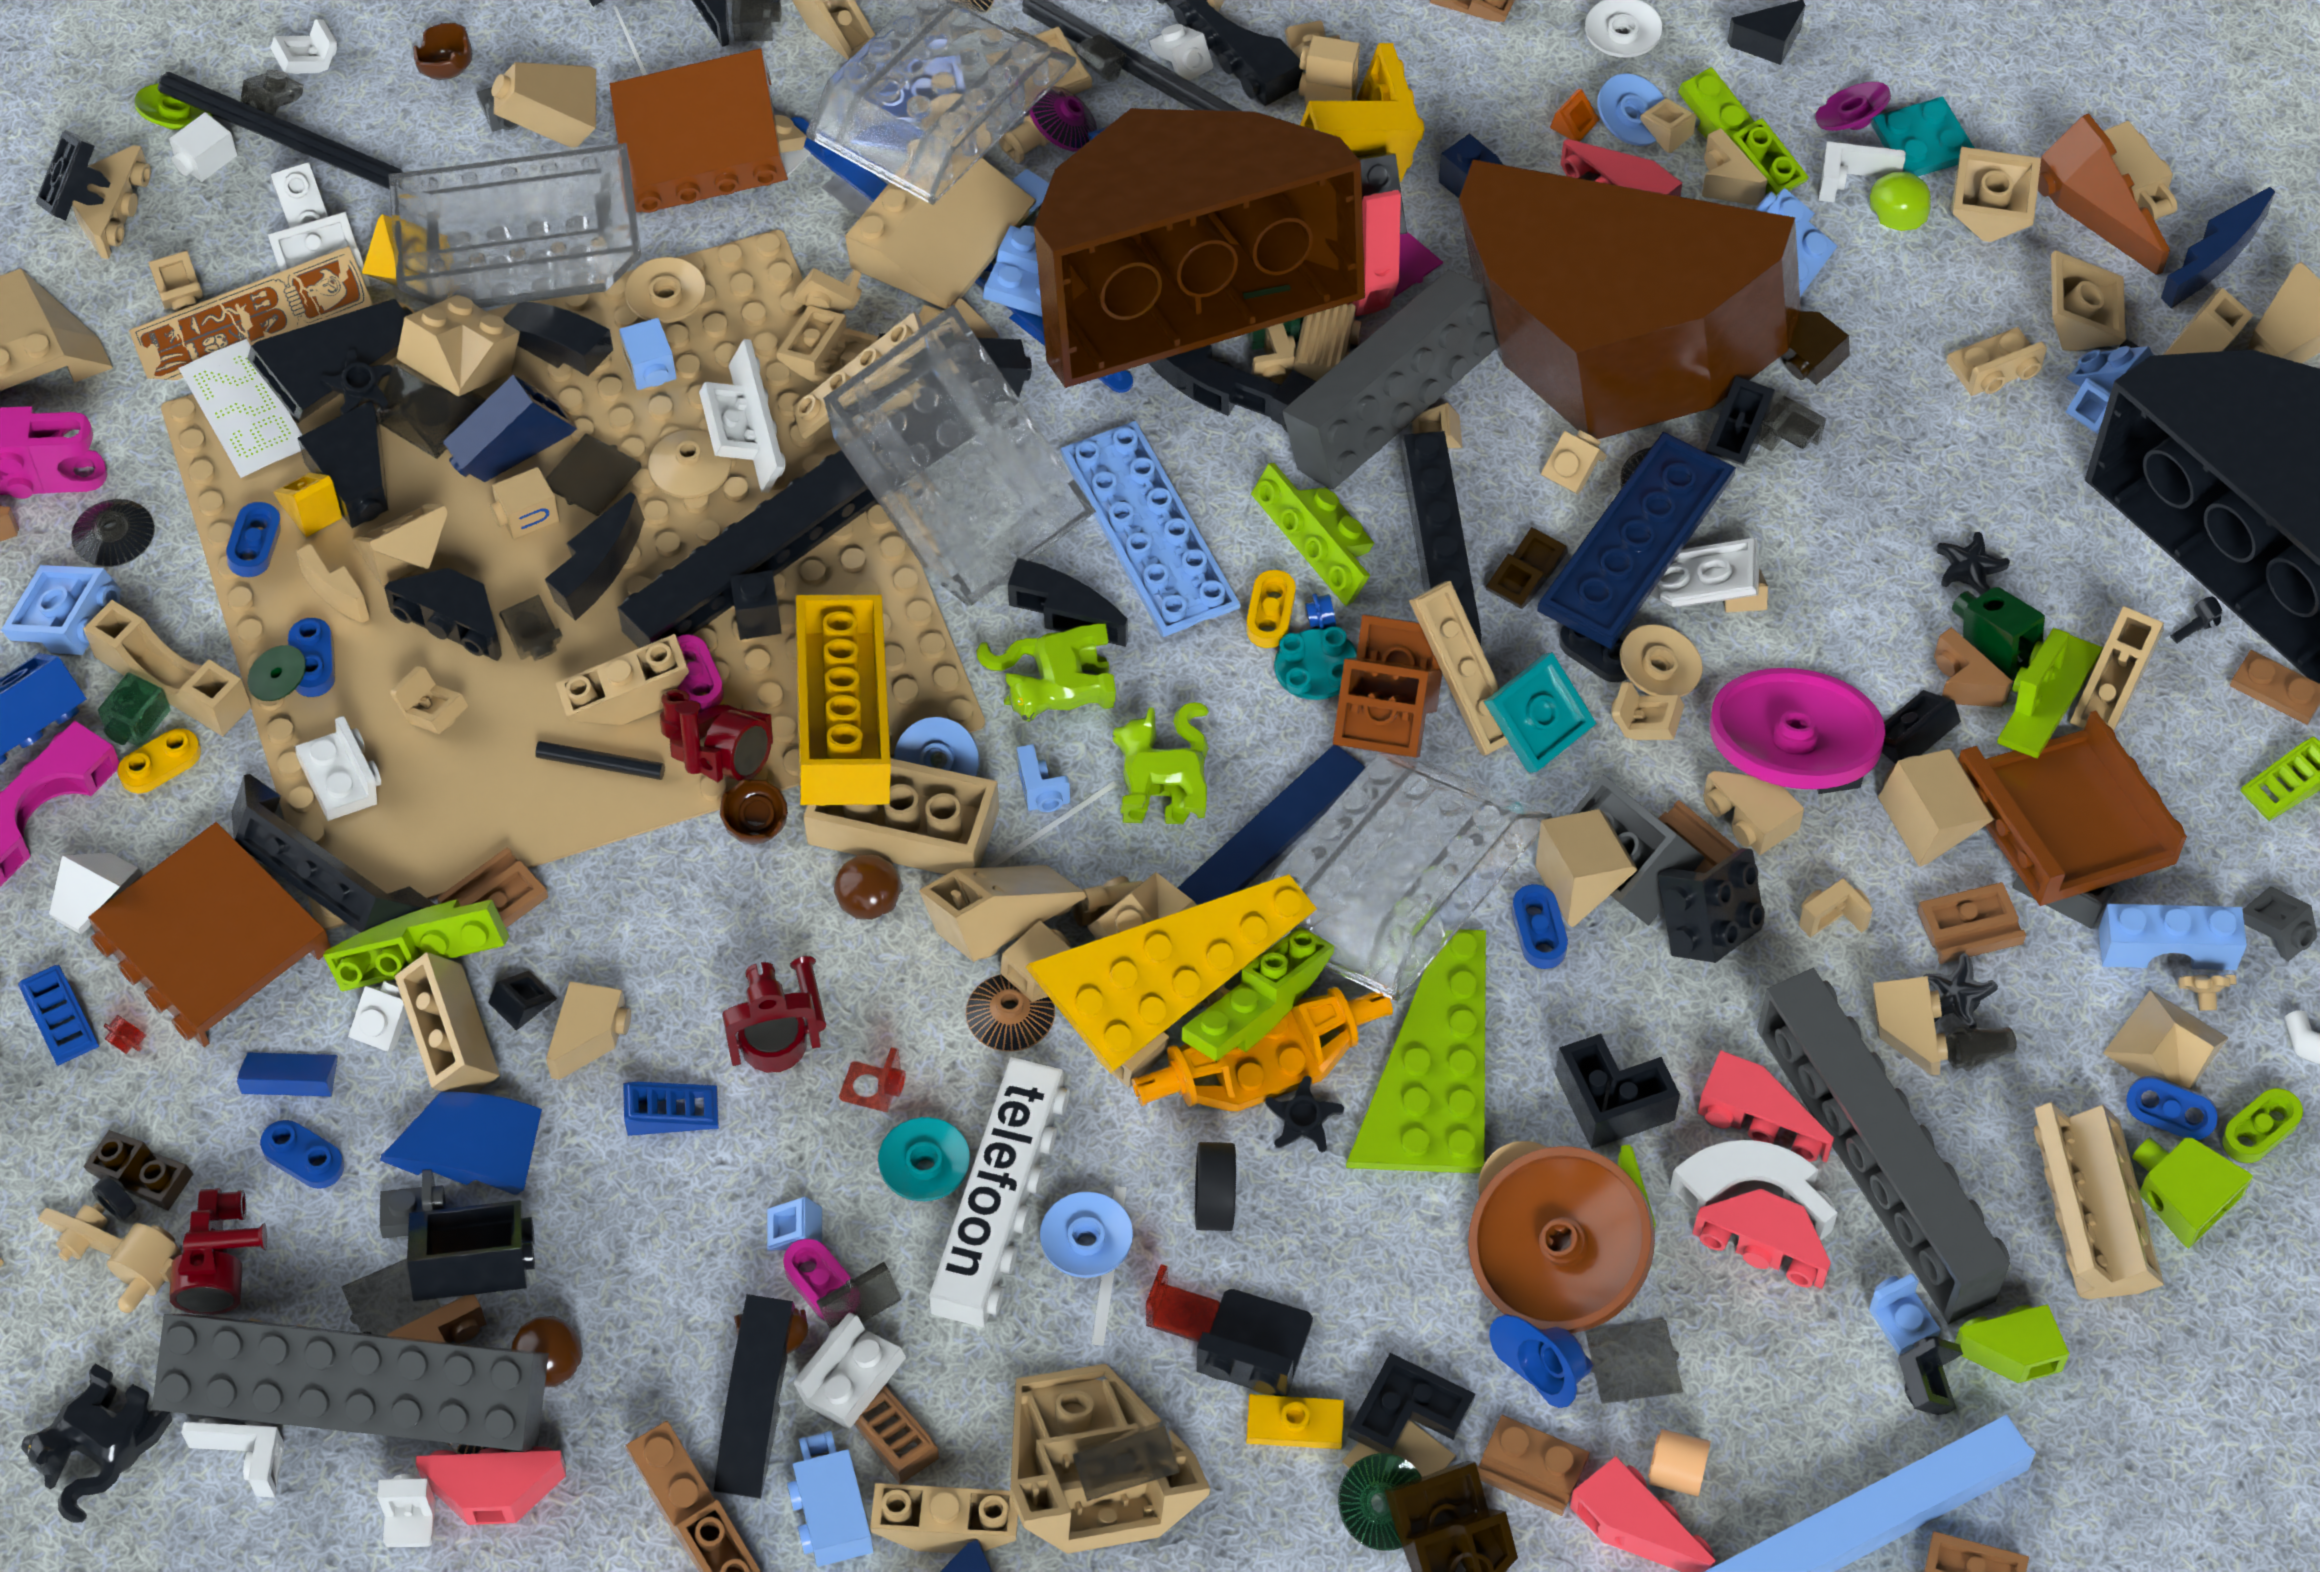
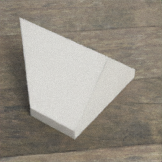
(87, 884)

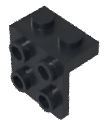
(1714, 909)
(1254, 1343)

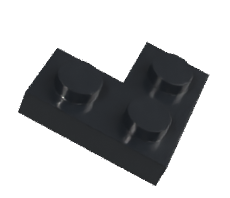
(1406, 1394)

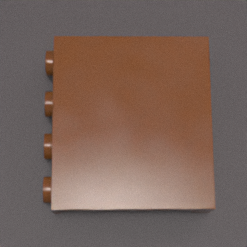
(699, 130)
(2075, 813)
(205, 932)

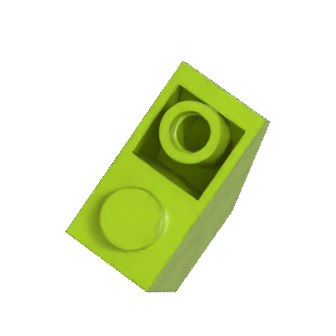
(2016, 1345)

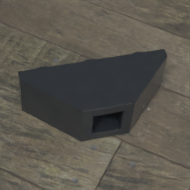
(448, 607)

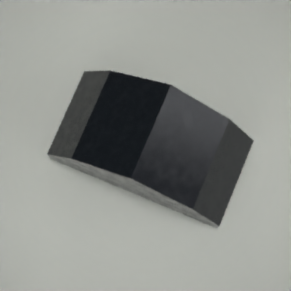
(2226, 479)

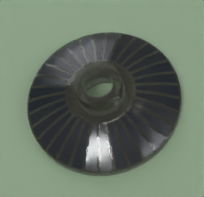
(115, 544)

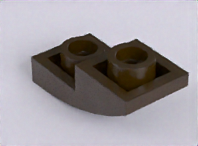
(139, 1170)

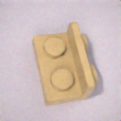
(1997, 361)

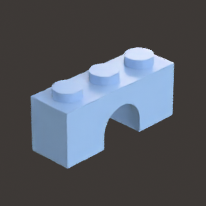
(2139, 932)

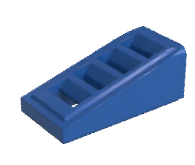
(45, 991)
(655, 1123)

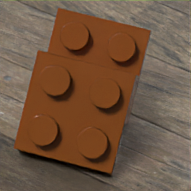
(1387, 688)

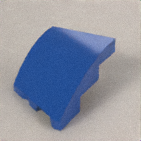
(470, 1140)

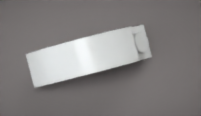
(1752, 1165)

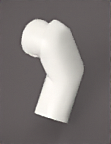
(2304, 1040)

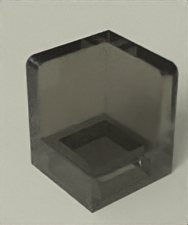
(1792, 423)

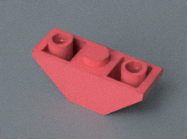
(1767, 1232)
(493, 1483)

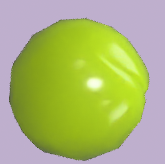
(1901, 201)

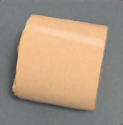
(1678, 1462)

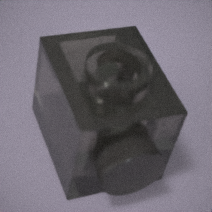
(755, 19)

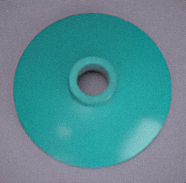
(918, 1141)

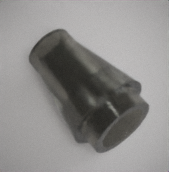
(1975, 1046)

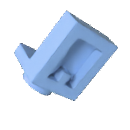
(1040, 790)
(1902, 1313)

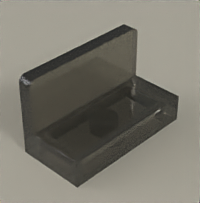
(1126, 1460)

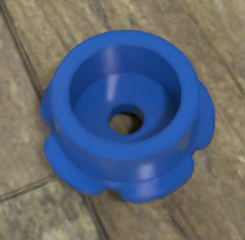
(1321, 612)

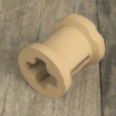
(1022, 140)

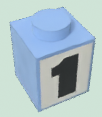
(647, 354)

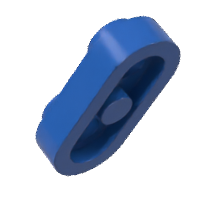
(250, 542)
(318, 654)
(1541, 928)
(2171, 1108)
(300, 1152)

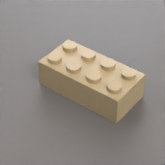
(932, 822)

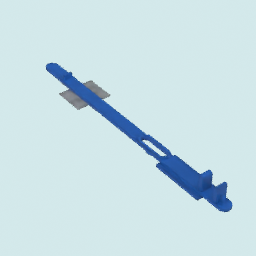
(859, 188)

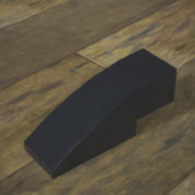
(560, 336)
(596, 557)
(1063, 600)

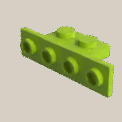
(1318, 529)
(2047, 690)

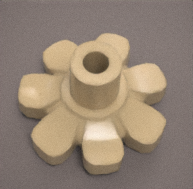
(2207, 988)

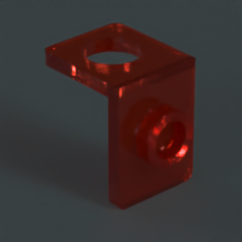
(890, 1083)
(1179, 1310)

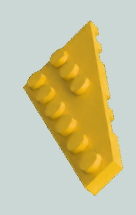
(1148, 977)

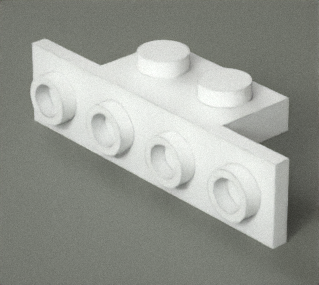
(741, 418)

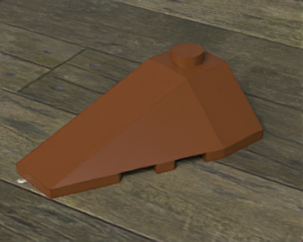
(2089, 187)

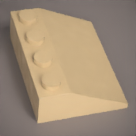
(940, 246)

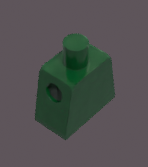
(2000, 627)

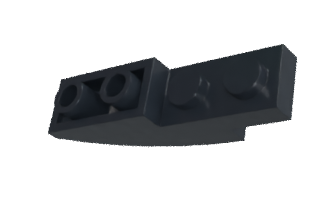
(1216, 383)

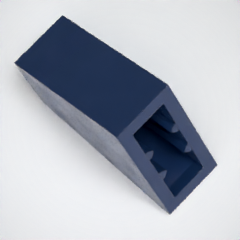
(507, 430)

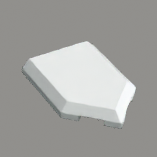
(1711, 574)

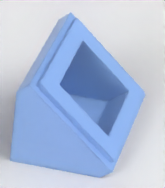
(2089, 405)

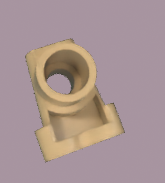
(1101, 899)

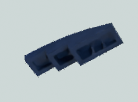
(2222, 243)

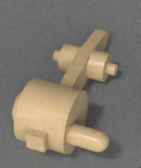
(138, 1259)

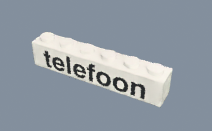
(997, 1193)

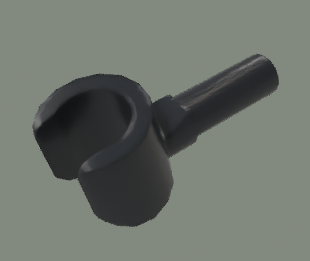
(2206, 610)

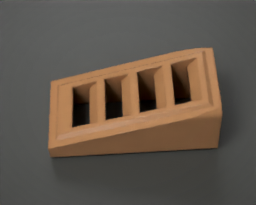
(914, 1460)

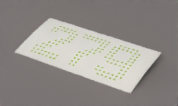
(242, 408)

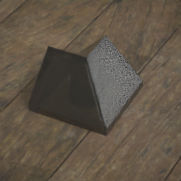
(423, 409)

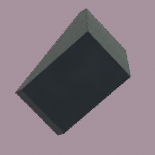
(1767, 31)
(1740, 421)

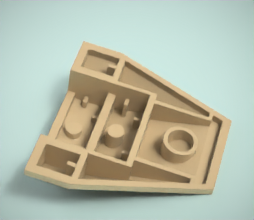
(42, 335)
(1072, 1410)

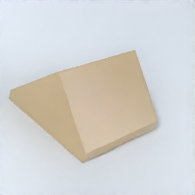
(2086, 304)
(1933, 804)
(1581, 861)

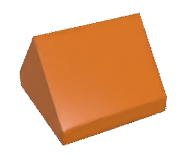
(1575, 117)

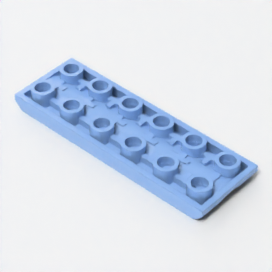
(1149, 529)

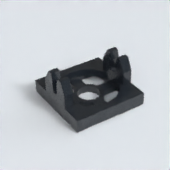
(69, 177)

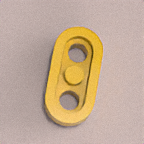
(1270, 611)
(159, 760)

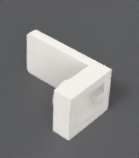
(1857, 160)
(298, 195)
(265, 1441)

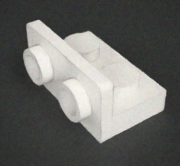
(339, 771)
(847, 1372)

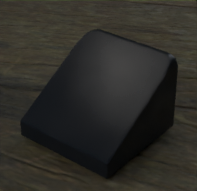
(520, 998)

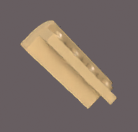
(2097, 1202)

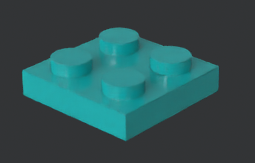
(1926, 134)
(1540, 712)

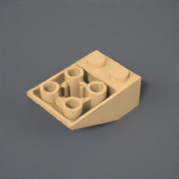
(994, 905)

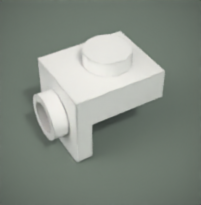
(1185, 50)
(306, 53)
(379, 1017)
(407, 1511)

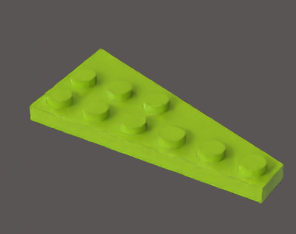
(1433, 1085)

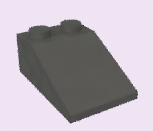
(1648, 843)

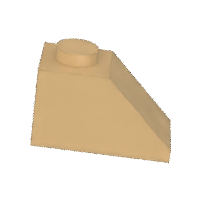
(837, 23)
(586, 1027)

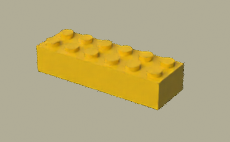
(842, 700)

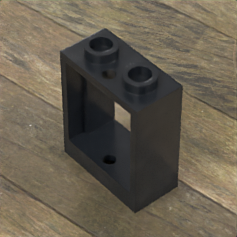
(469, 1250)

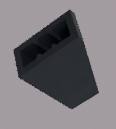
(353, 458)

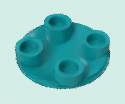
(1313, 662)

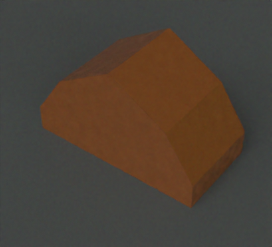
(1179, 217)
(1627, 296)

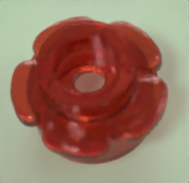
(124, 1035)

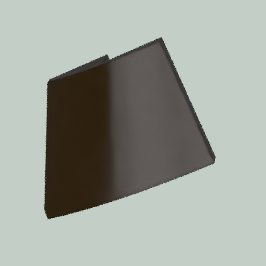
(1441, 1526)

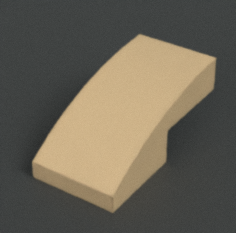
(334, 587)

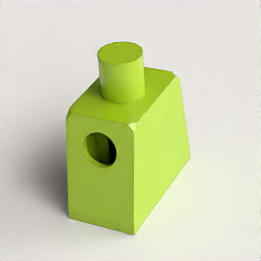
(2189, 1186)

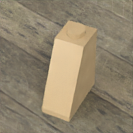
(548, 100)
(2292, 320)

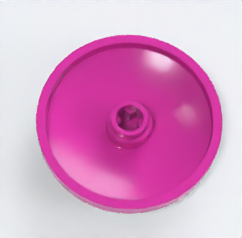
(1797, 728)

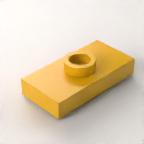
(1295, 1421)

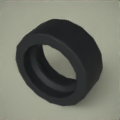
(1215, 1186)

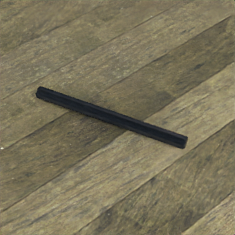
(1134, 62)
(276, 129)

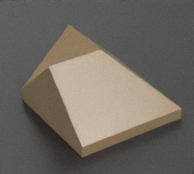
(1995, 192)
(403, 543)
(2165, 1042)

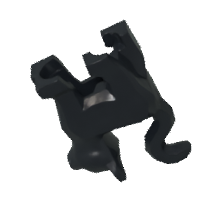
(100, 1434)

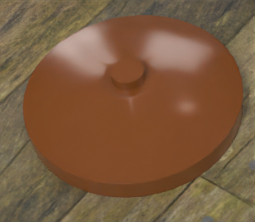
(1561, 1239)

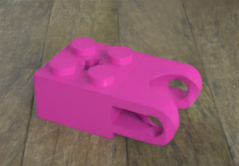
(39, 457)

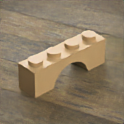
(200, 691)
(1041, 943)

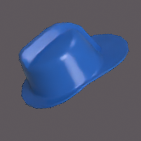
(1543, 1357)

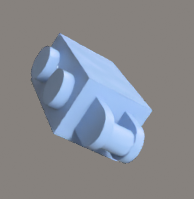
(830, 1502)

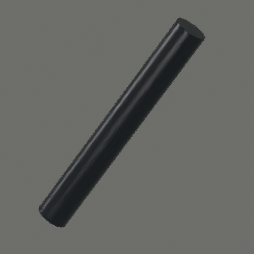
(600, 760)

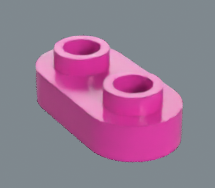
(702, 673)
(819, 1282)

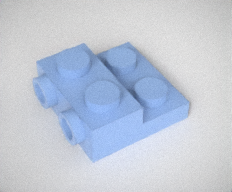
(1812, 244)
(1015, 273)
(60, 606)

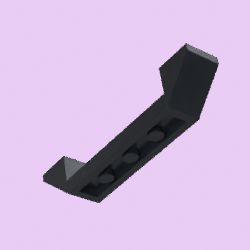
(311, 866)

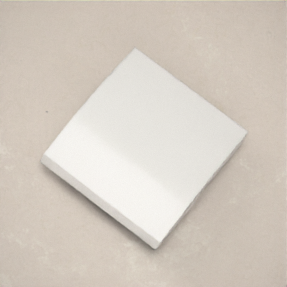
(314, 240)

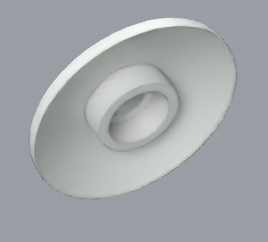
(1632, 17)

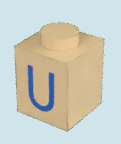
(524, 503)

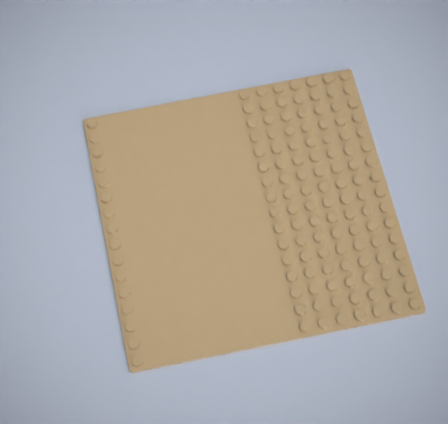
(478, 785)

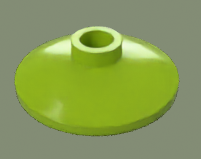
(164, 109)

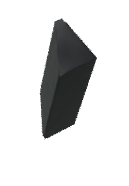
(1919, 725)

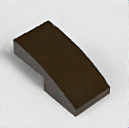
(1527, 569)

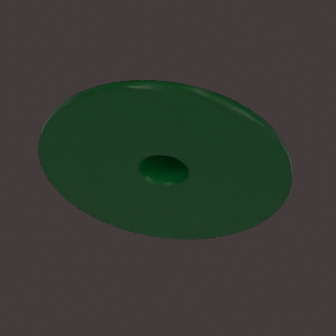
(276, 673)

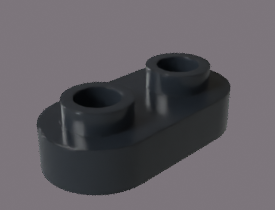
(1593, 655)

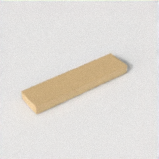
(1460, 662)

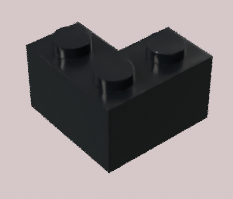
(1612, 1101)

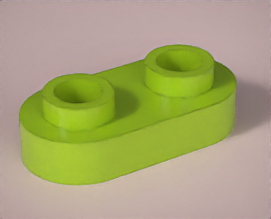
(2260, 1127)

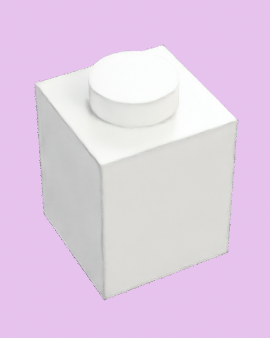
(202, 147)

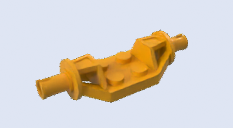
(1272, 1064)

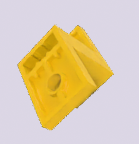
(1380, 118)

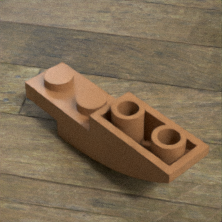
(688, 1504)

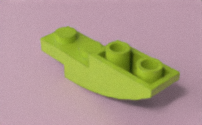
(1719, 108)
(393, 945)
(1263, 998)

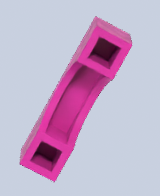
(71, 764)

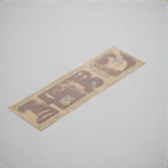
(252, 312)

